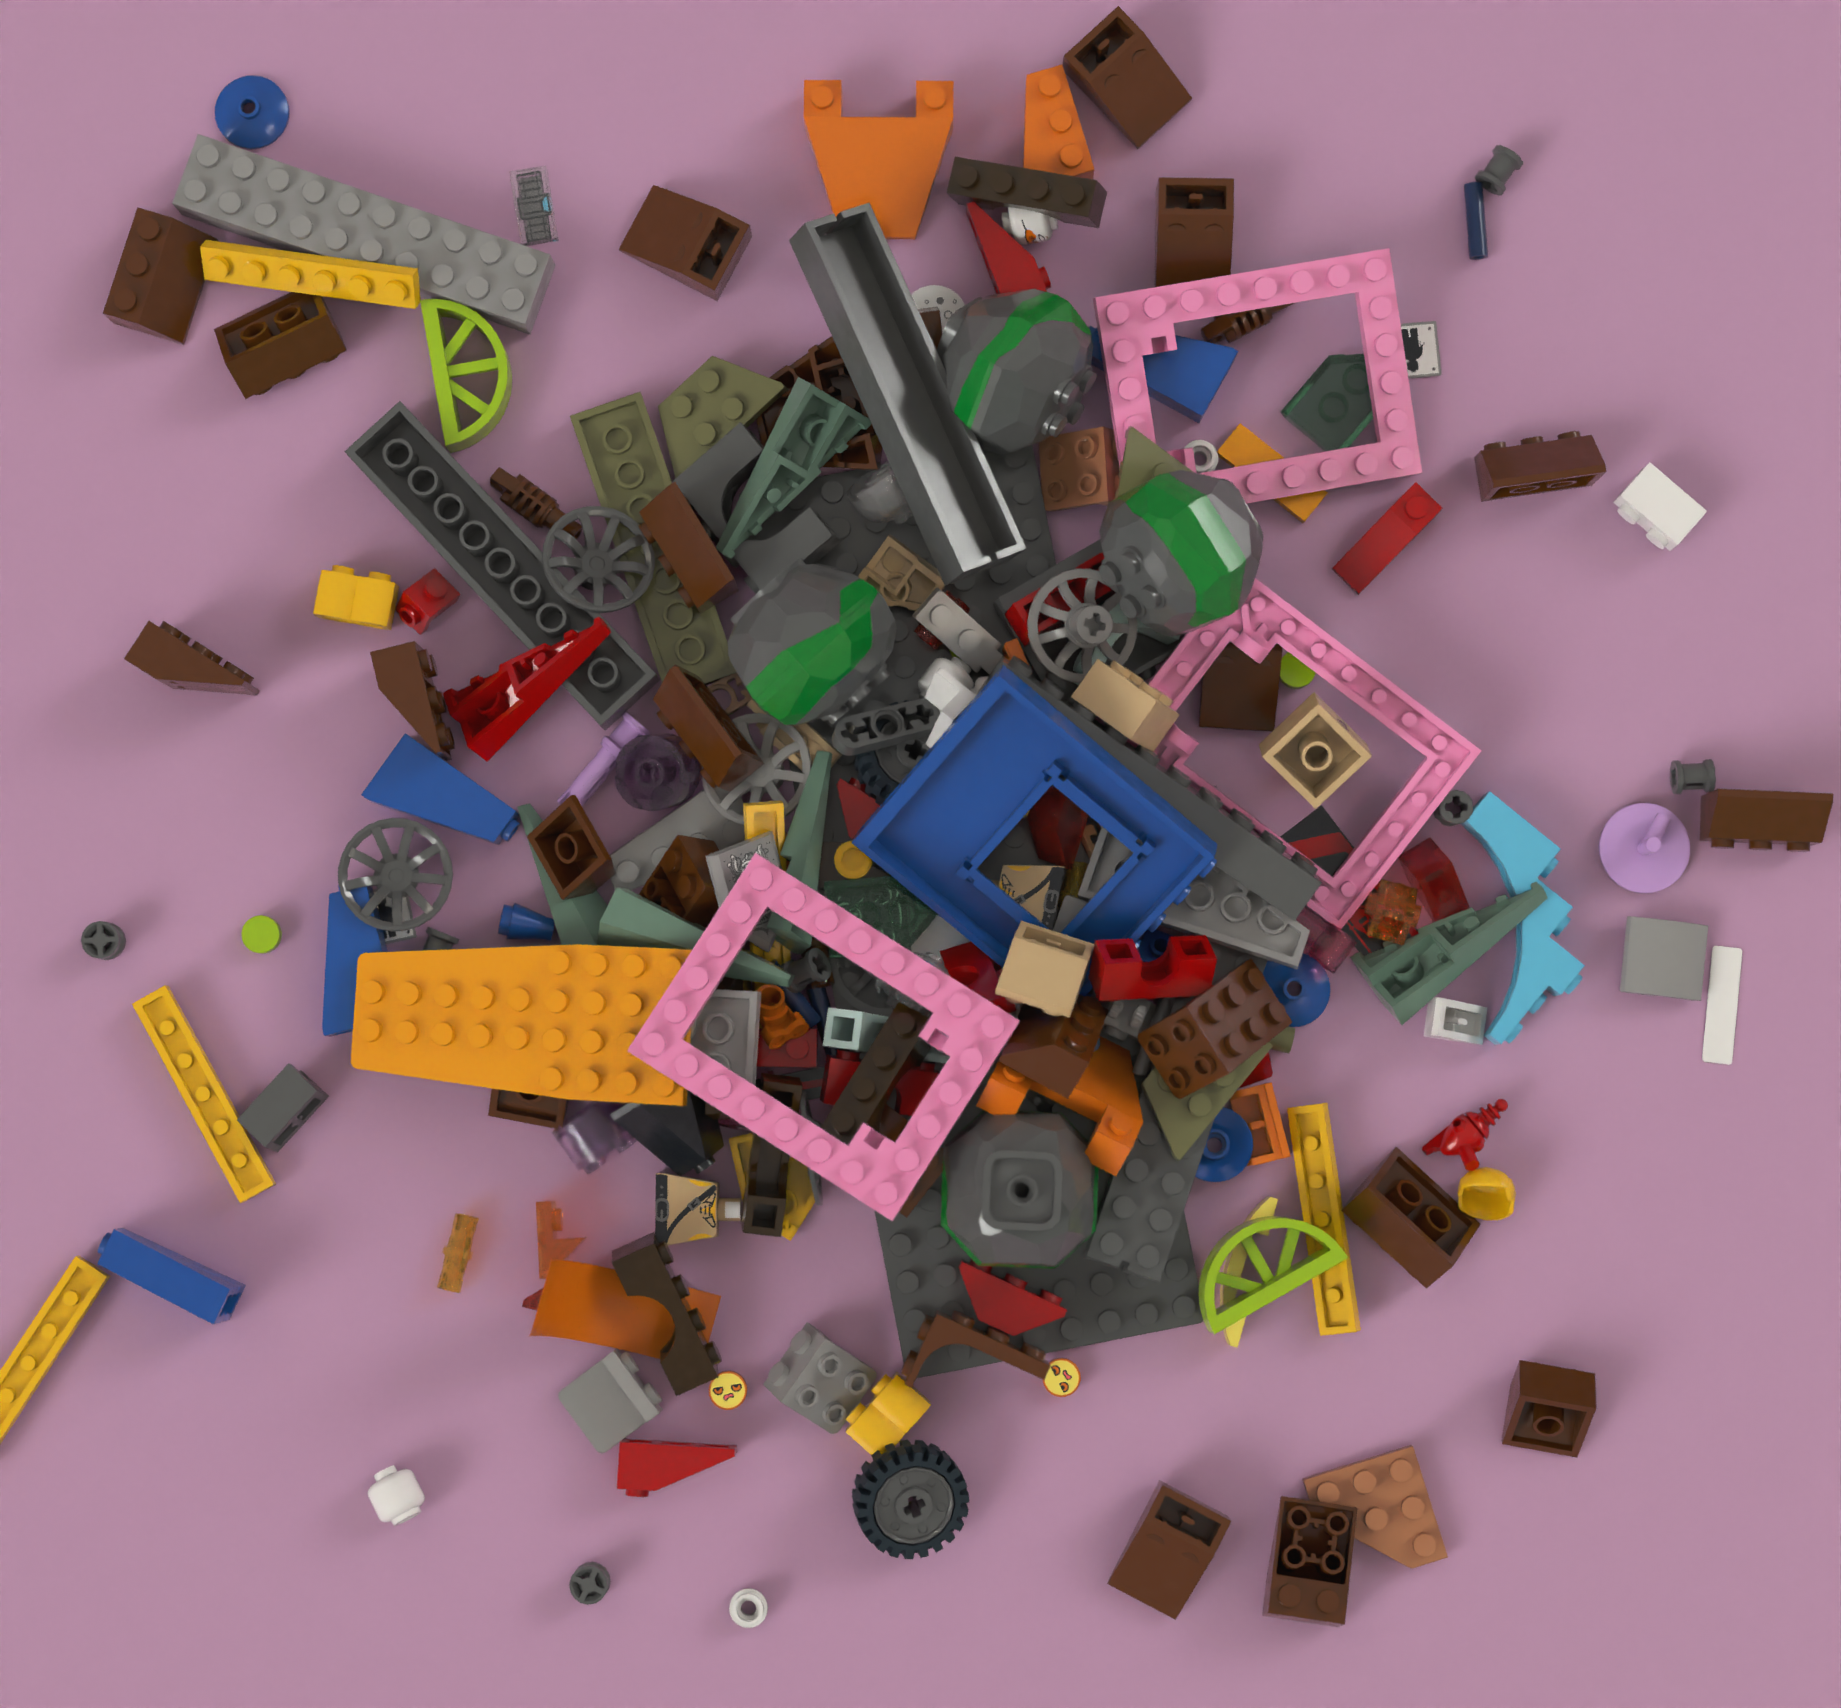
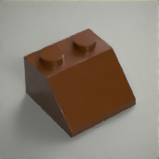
(571, 851)
(1549, 1408)

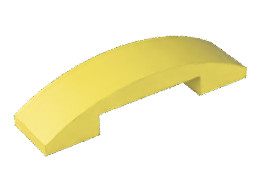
(1234, 1266)

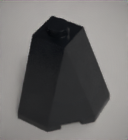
(675, 1134)

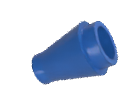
(523, 923)

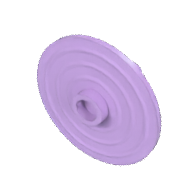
(1644, 848)

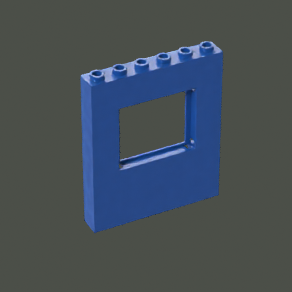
(984, 782)

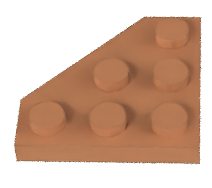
(1390, 1505)

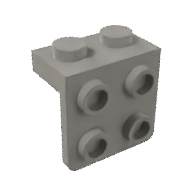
(819, 1379)
(610, 1400)

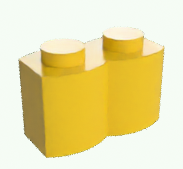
(355, 598)
(887, 1415)

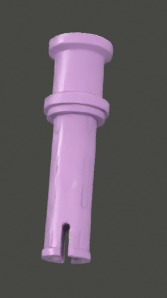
(605, 760)

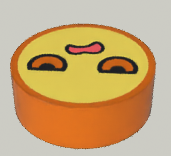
(1062, 1377)
(728, 1390)

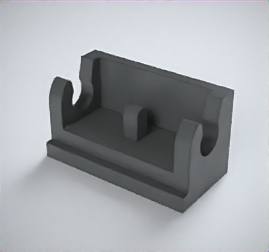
(282, 1108)

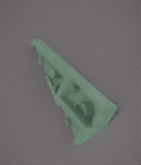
(802, 441)
(804, 847)
(574, 918)
(642, 923)
(1420, 969)

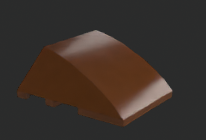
(827, 371)

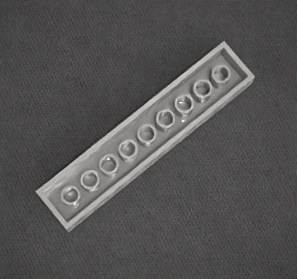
(337, 220)

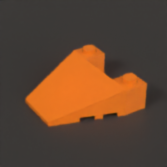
(880, 158)
(1103, 1094)

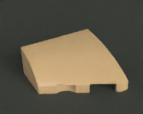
(901, 575)

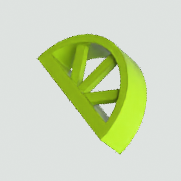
(443, 372)
(1272, 1287)

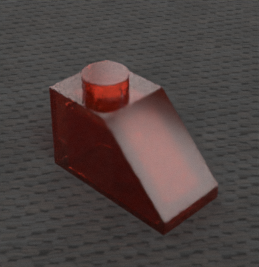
(1057, 827)
(1435, 879)

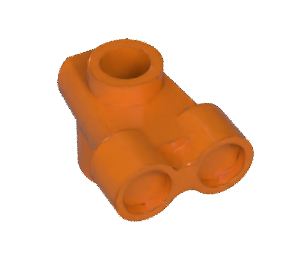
(778, 1019)

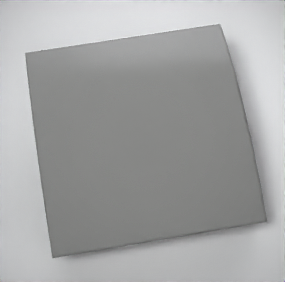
(1664, 958)

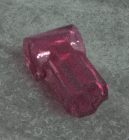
(1326, 942)

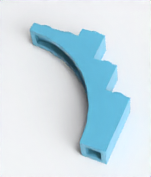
(1540, 962)

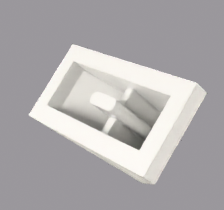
(1455, 1021)

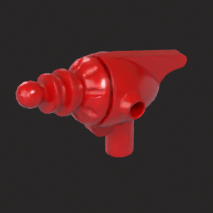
(1466, 1134)

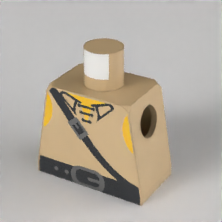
(1033, 888)
(690, 1209)

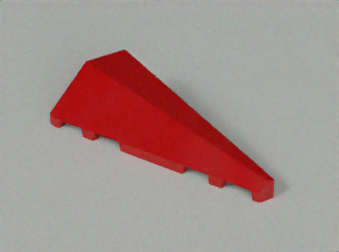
(501, 703)

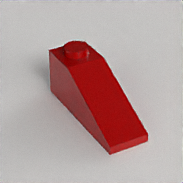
(1006, 261)
(1387, 538)
(656, 1464)

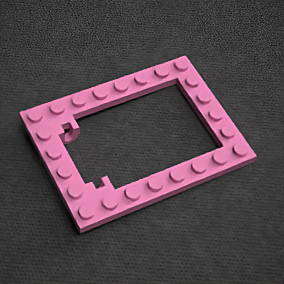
(1143, 324)
(1273, 621)
(871, 1165)

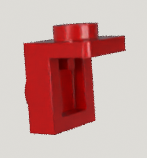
(426, 600)

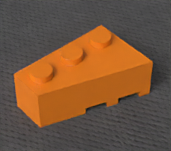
(1052, 127)

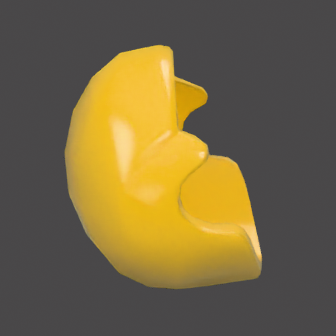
(1486, 1194)

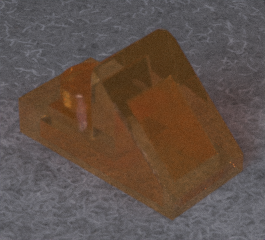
(549, 1246)

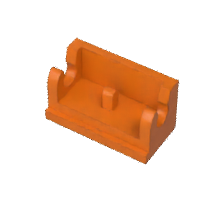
(1261, 1113)

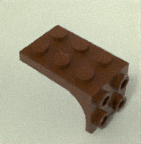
(1215, 1030)
(960, 1329)

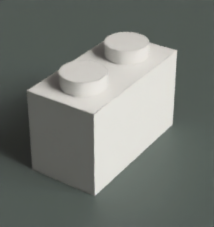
(1659, 507)

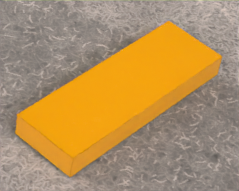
(1246, 448)

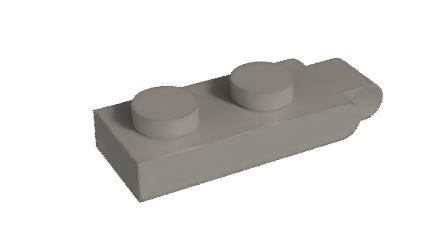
(959, 632)

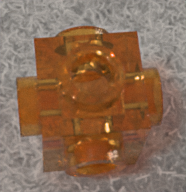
(1392, 911)

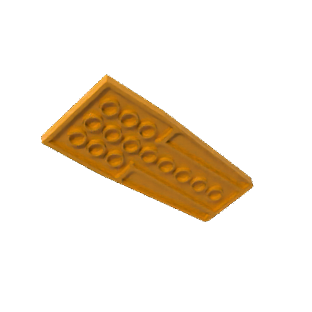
(517, 1018)

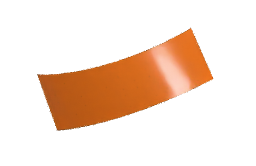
(593, 1307)

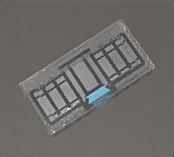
(533, 206)

